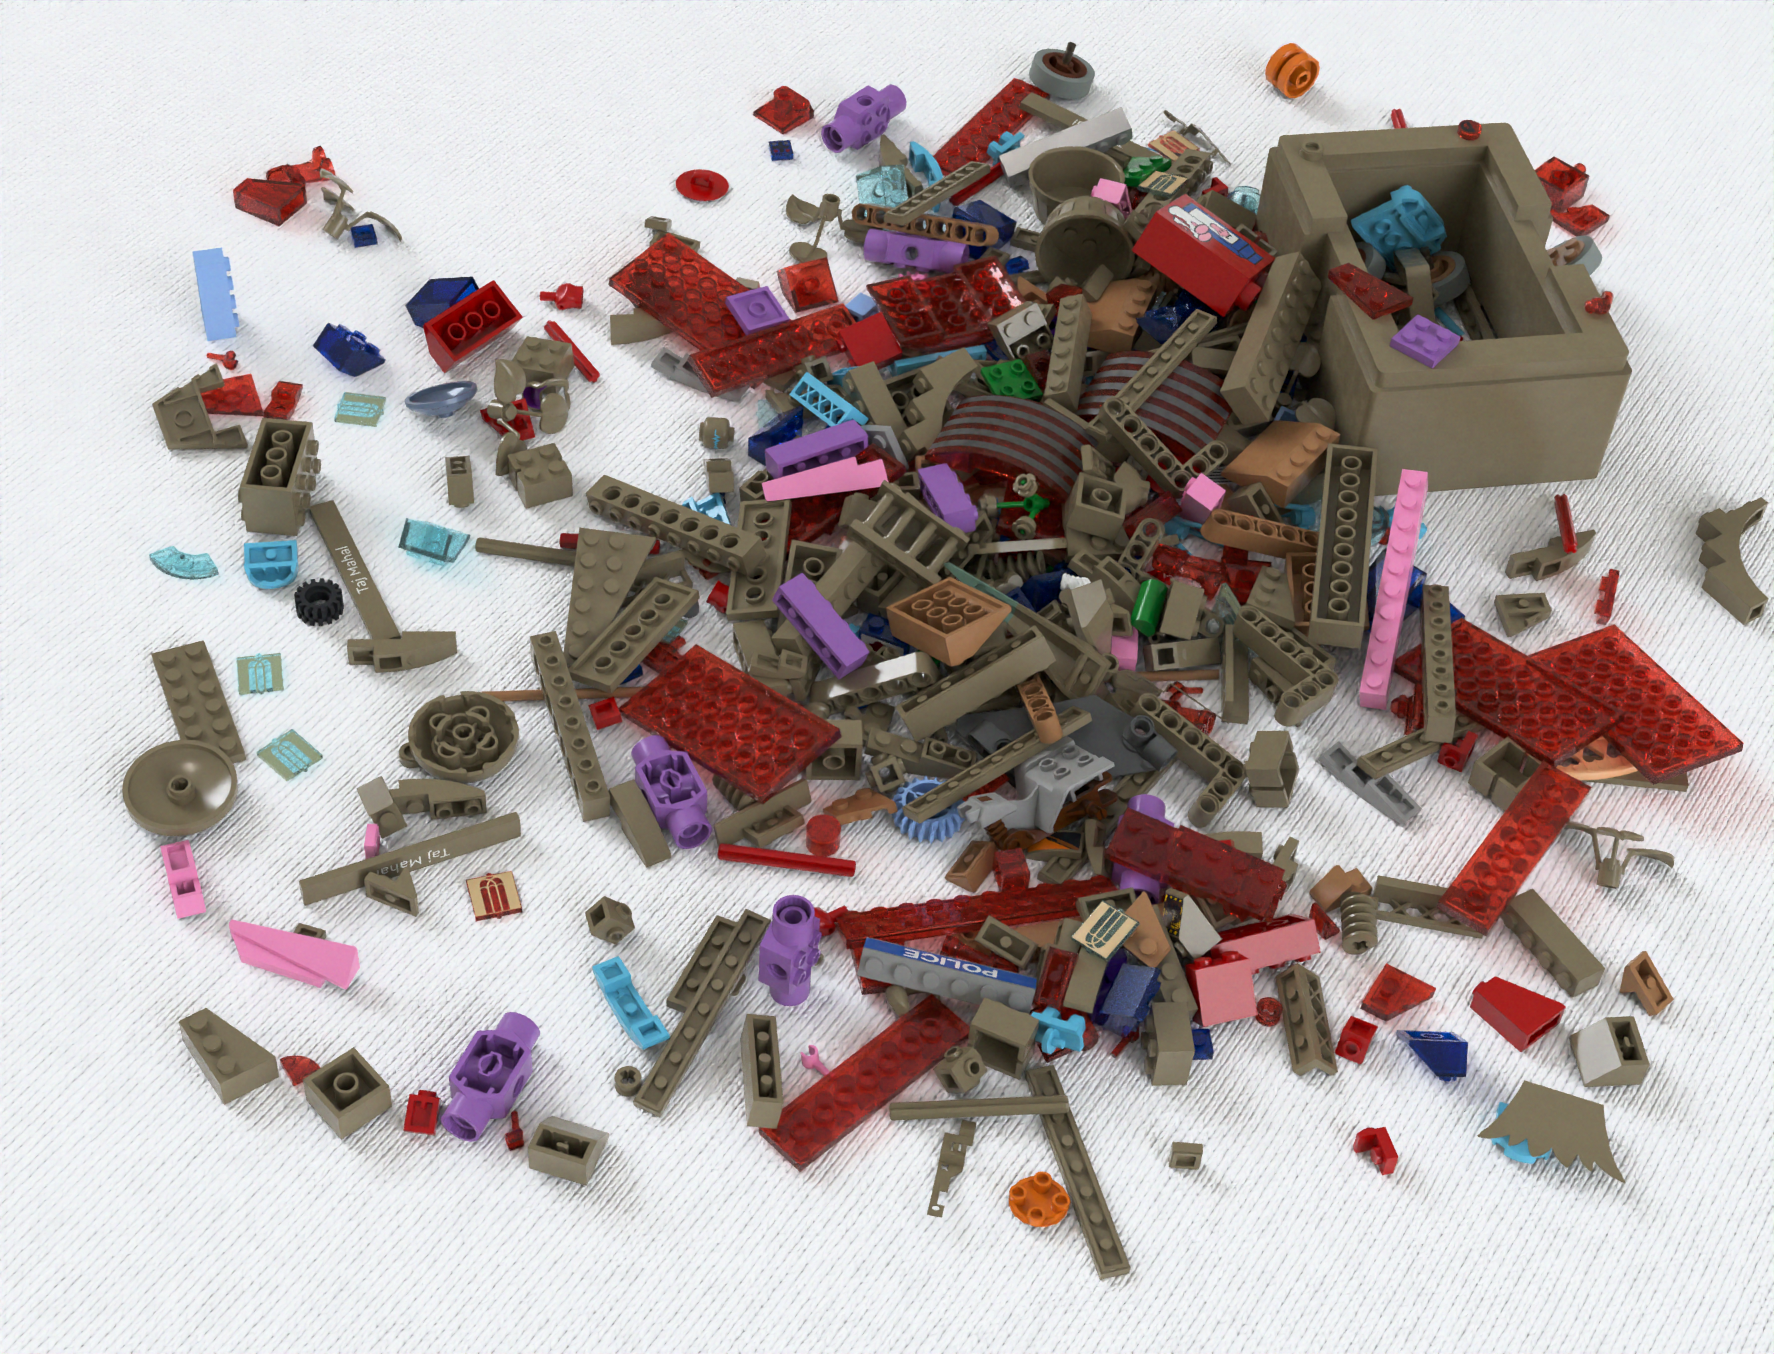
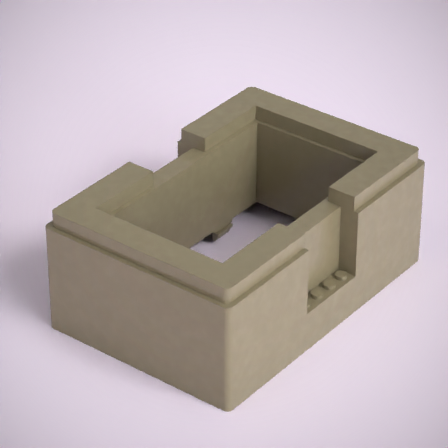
(1492, 409)

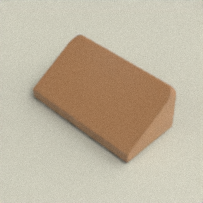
(973, 865)

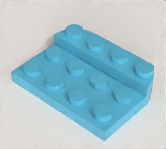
(1401, 224)

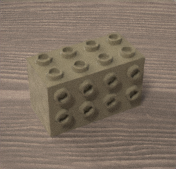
(279, 477)

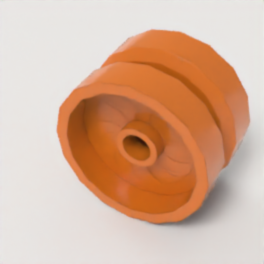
(1292, 70)

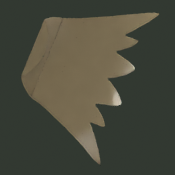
(1557, 1122)

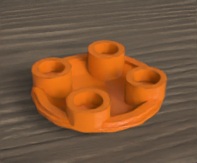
(1039, 1200)

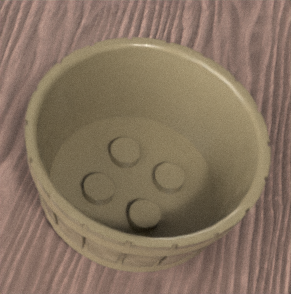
(1068, 174)
(1082, 237)

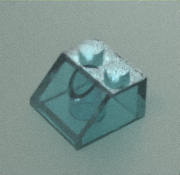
(882, 186)
(432, 540)

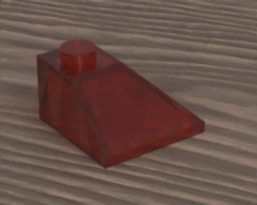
(808, 285)

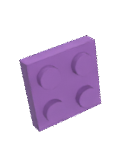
(756, 310)
(1425, 341)

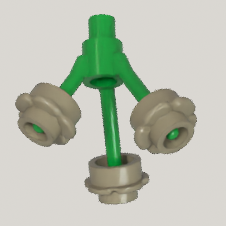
(1026, 487)

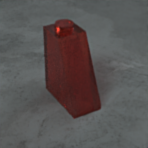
(270, 199)
(1160, 507)

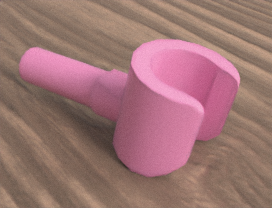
(813, 1061)

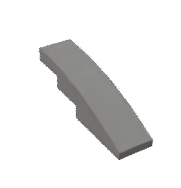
(681, 371)
(1381, 793)

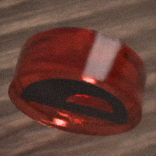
(1469, 129)

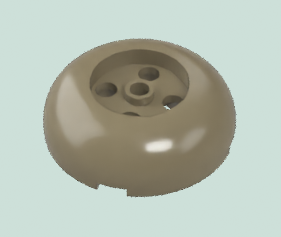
(451, 733)

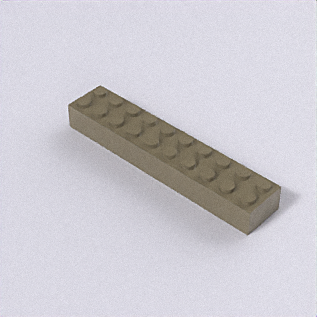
(1343, 546)

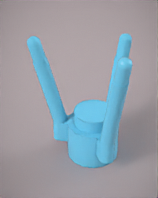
(1301, 516)
(1181, 527)

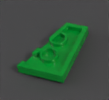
(1142, 167)

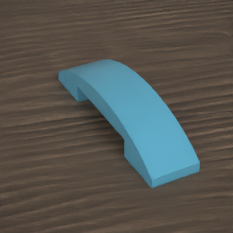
(923, 161)
(628, 1005)

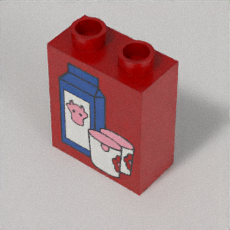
(1205, 255)

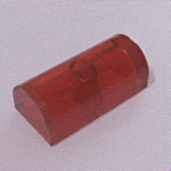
(1055, 978)

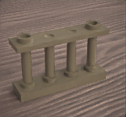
(905, 561)

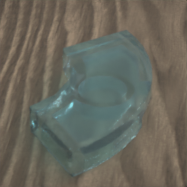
(184, 565)

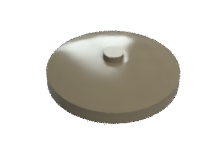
(180, 788)

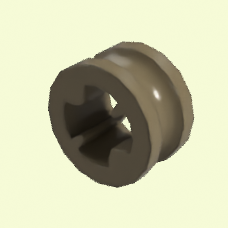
(625, 1073)

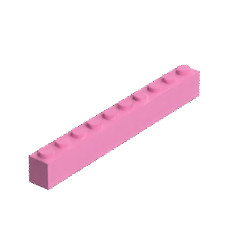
(1393, 590)

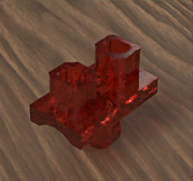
(1410, 709)

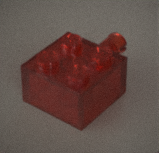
(1563, 182)

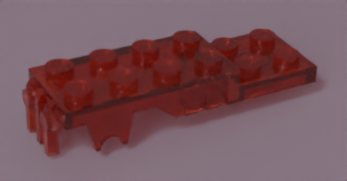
(1198, 866)

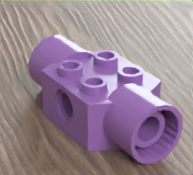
(863, 117)
(900, 248)
(672, 790)
(1128, 878)
(790, 950)
(490, 1076)

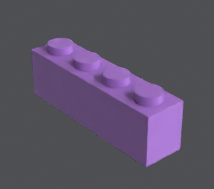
(816, 449)
(947, 497)
(820, 625)

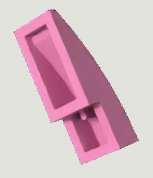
(1126, 650)
(183, 879)

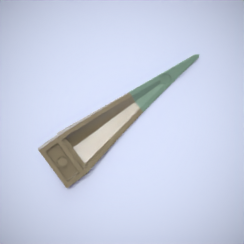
(1077, 665)

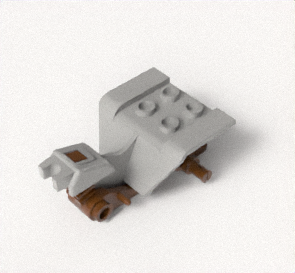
(1051, 794)

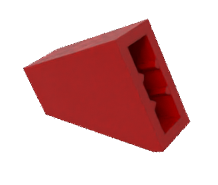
(1516, 1011)

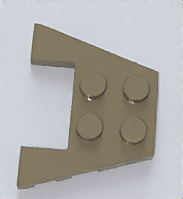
(186, 420)

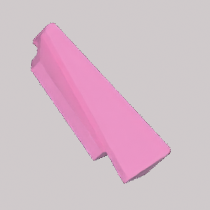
(827, 479)
(295, 954)

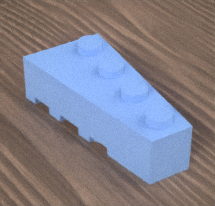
(214, 293)

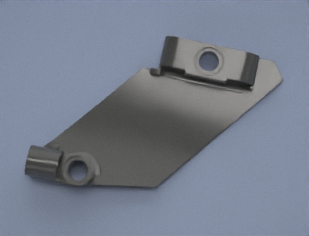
(1107, 735)

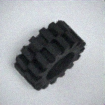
(319, 612)

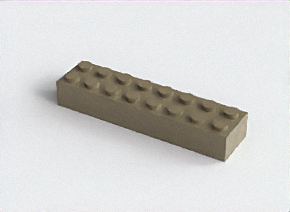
(1271, 338)

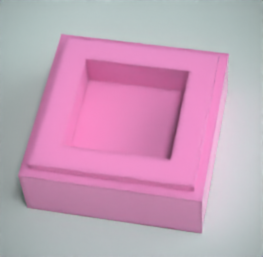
(372, 841)

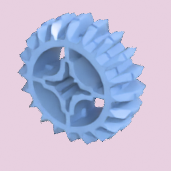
(937, 826)

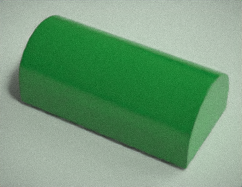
(1149, 606)

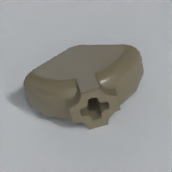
(1137, 487)

